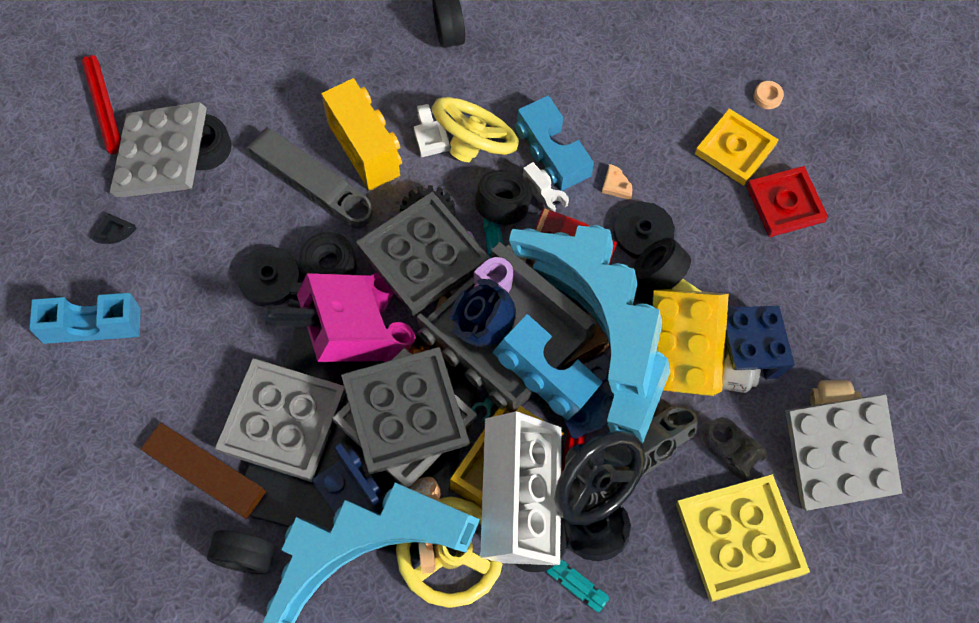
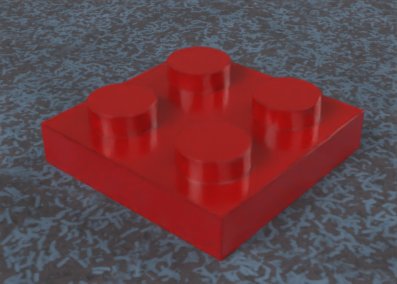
(786, 201)

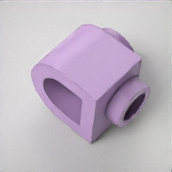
(496, 269)

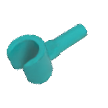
(487, 404)

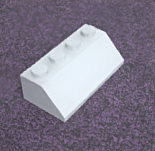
(520, 489)

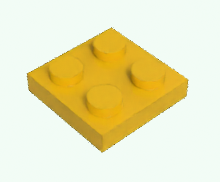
(736, 147)

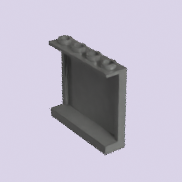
(532, 296)

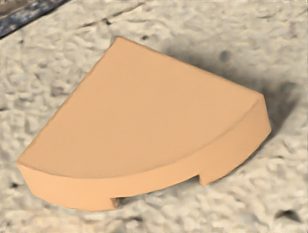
(617, 183)
(427, 558)

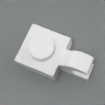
(430, 135)
(541, 187)

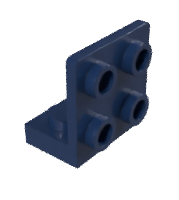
(758, 340)
(597, 408)
(346, 482)

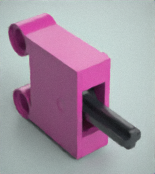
(345, 318)

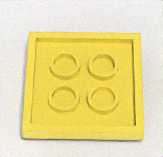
(742, 538)

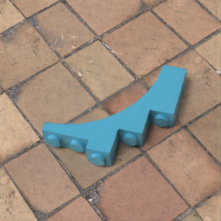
(612, 287)
(626, 412)
(357, 530)

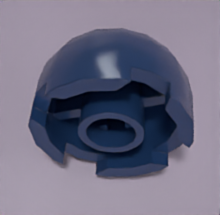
(483, 314)

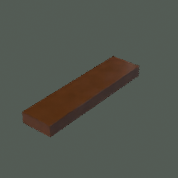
(203, 470)

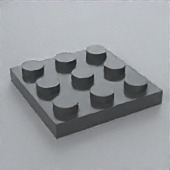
(422, 253)
(404, 410)

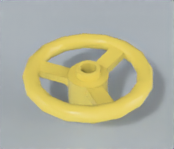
(471, 133)
(414, 577)

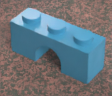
(563, 163)
(60, 321)
(562, 389)

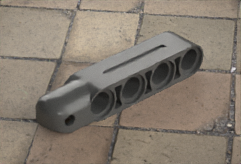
(309, 176)
(659, 445)

